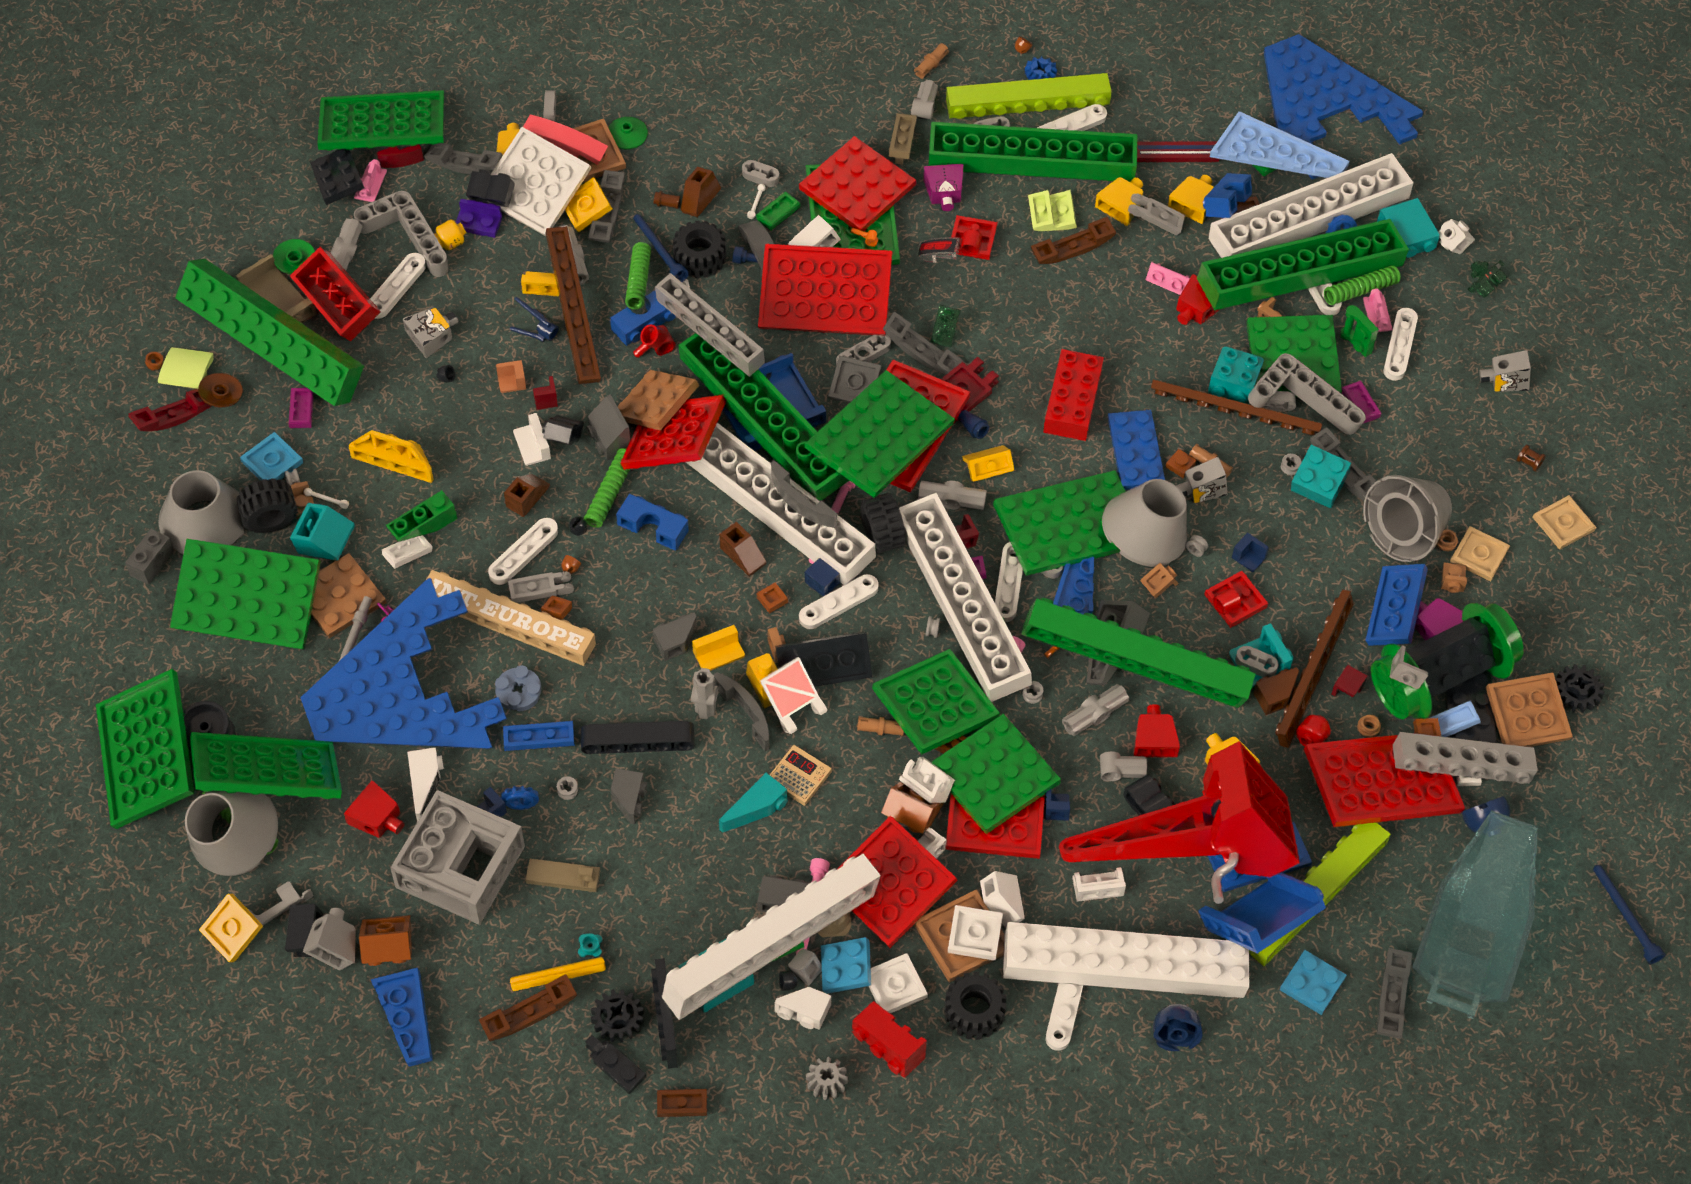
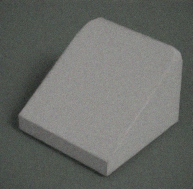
(806, 966)

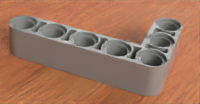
(402, 208)
(1310, 389)

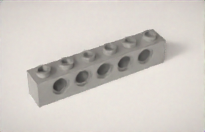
(710, 324)
(1464, 757)

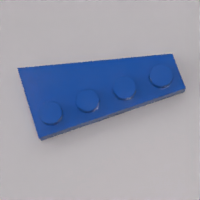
(1077, 586)
(405, 1009)

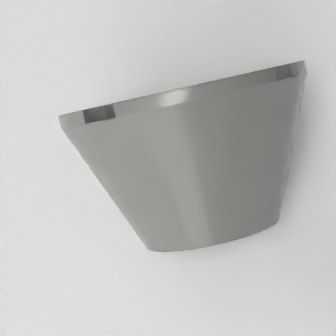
(1406, 516)
(215, 523)
(1148, 523)
(247, 839)

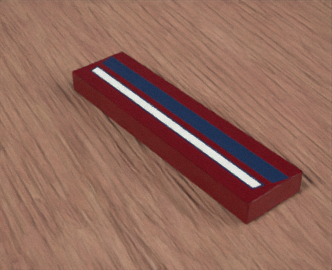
(1175, 151)

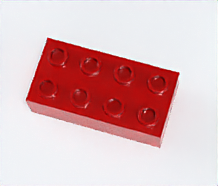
(335, 294)
(1073, 394)

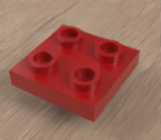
(975, 236)
(1236, 599)

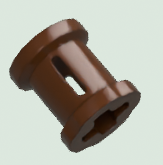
(1539, 458)

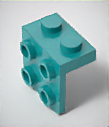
(1235, 374)
(1270, 643)

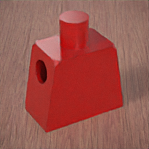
(1194, 303)
(1156, 734)
(374, 812)

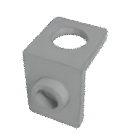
(1405, 672)

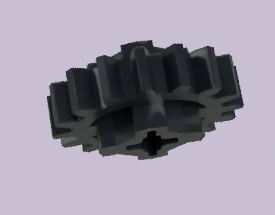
(1580, 686)
(620, 1025)

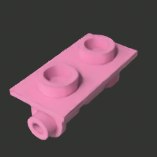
(372, 181)
(1167, 278)
(1377, 310)

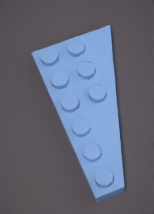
(1263, 145)

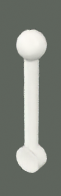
(751, 214)
(343, 503)

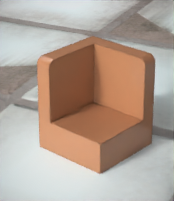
(511, 376)

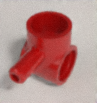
(656, 338)

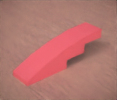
(566, 138)

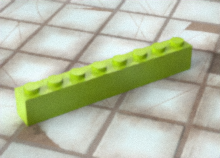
(1028, 95)
(1336, 872)

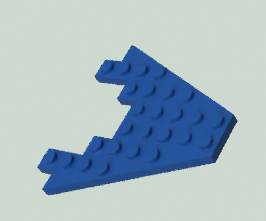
(1314, 85)
(377, 693)

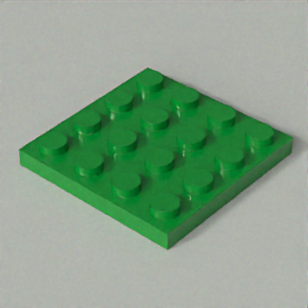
(1304, 337)
(935, 701)
(996, 773)

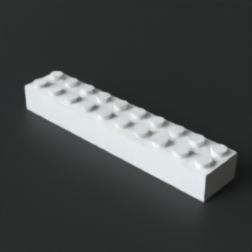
(1312, 207)
(749, 482)
(964, 598)
(769, 936)
(1125, 960)

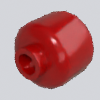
(1313, 730)

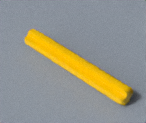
(545, 976)

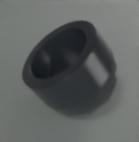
(446, 373)
(581, 528)
(787, 980)

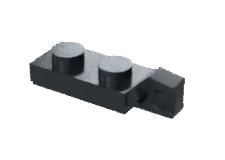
(615, 1064)

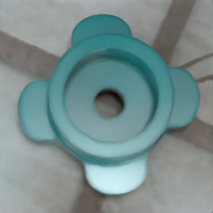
(588, 939)

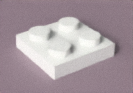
(975, 932)
(896, 984)

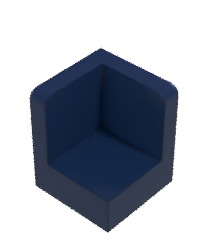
(1250, 552)
(822, 577)
(493, 803)
(1057, 806)

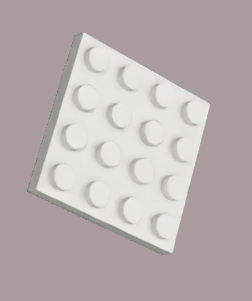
(542, 178)

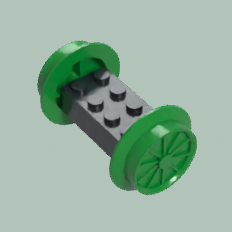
(1479, 643)

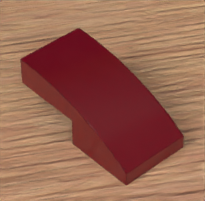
(394, 158)

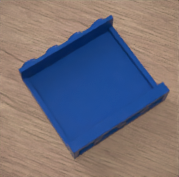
(793, 388)
(1265, 912)

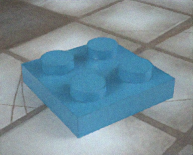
(271, 458)
(846, 965)
(1313, 982)

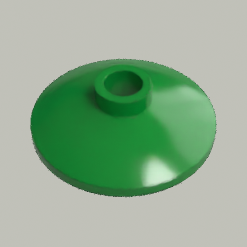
(628, 132)
(291, 250)

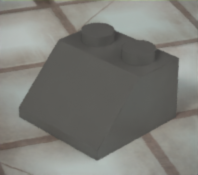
(608, 428)

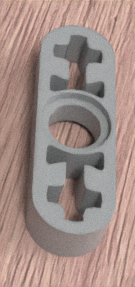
(868, 345)

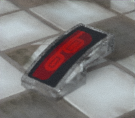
(936, 248)

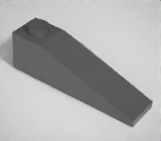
(1127, 615)

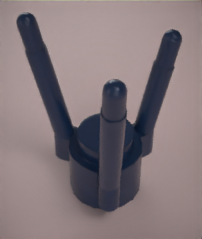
(546, 328)

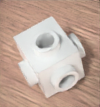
(1455, 236)

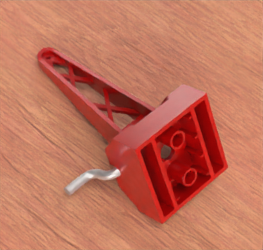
(1237, 817)

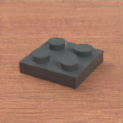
(852, 378)

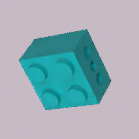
(1320, 476)

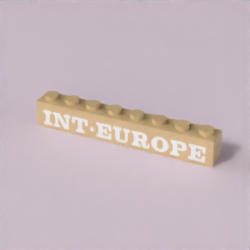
(519, 620)

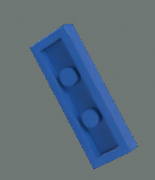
(538, 735)

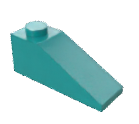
(758, 802)

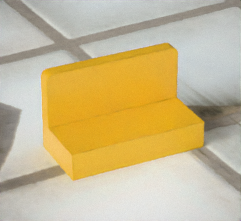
(539, 283)
(989, 463)
(718, 648)

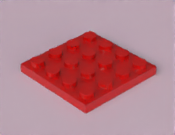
(857, 184)
(680, 440)
(1015, 837)
(908, 881)

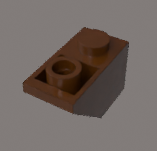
(699, 191)
(524, 493)
(741, 549)
(1275, 691)

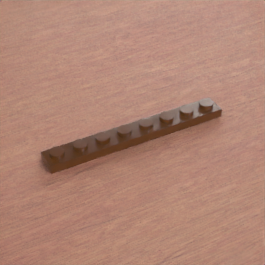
(573, 305)
(1226, 405)
(1317, 662)

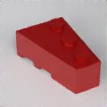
(889, 1040)

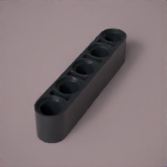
(637, 737)

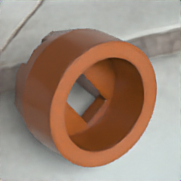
(1022, 45)
(157, 357)
(570, 564)

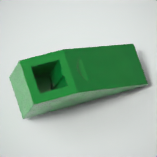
(424, 518)

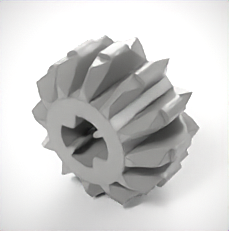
(827, 1086)

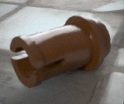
(666, 200)

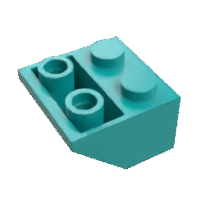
(321, 532)

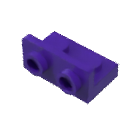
(479, 217)

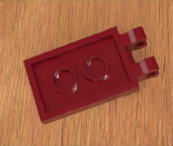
(966, 378)

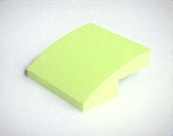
(1052, 211)
(185, 367)

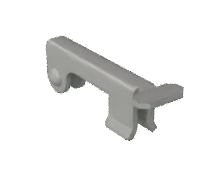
(289, 897)

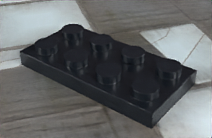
(830, 658)
(1474, 690)
(664, 1015)

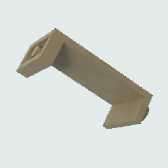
(273, 286)

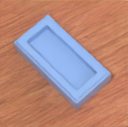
(1457, 719)

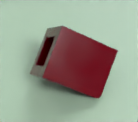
(545, 396)
(967, 532)
(1350, 682)

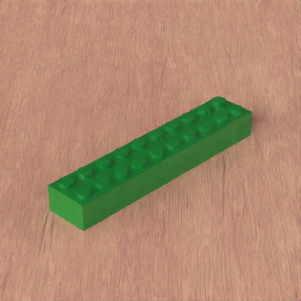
(1034, 151)
(1301, 264)
(269, 332)
(764, 415)
(1138, 653)

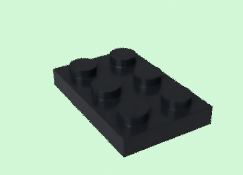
(337, 175)

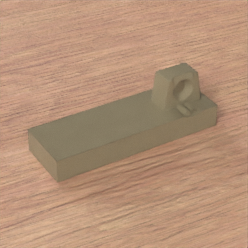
(902, 137)
(562, 875)

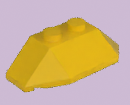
(392, 454)

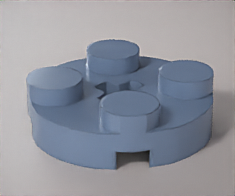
(518, 677)

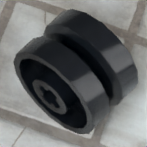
(207, 718)

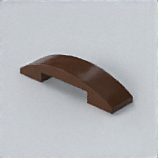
(1074, 245)
(529, 1011)

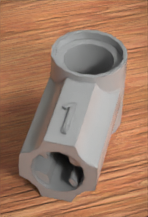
(924, 104)
(1115, 766)

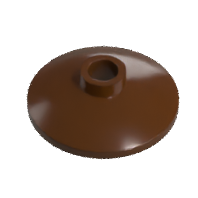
(220, 390)

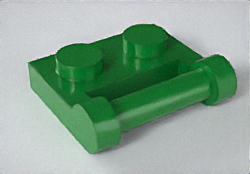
(1365, 332)

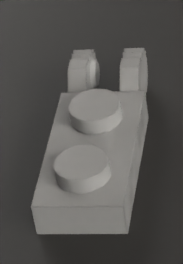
(1157, 213)
(539, 586)

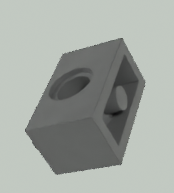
(149, 556)

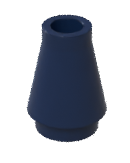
(974, 425)

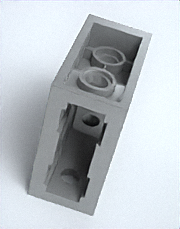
(441, 848)

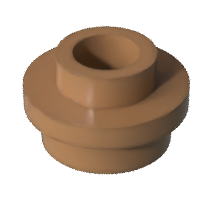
(1451, 537)
(1369, 720)

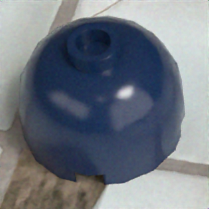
(1475, 816)
(1177, 1026)

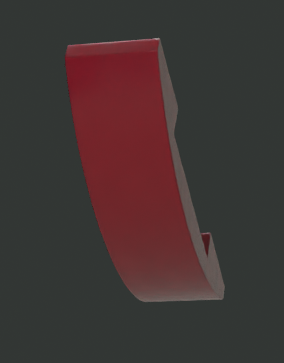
(169, 415)

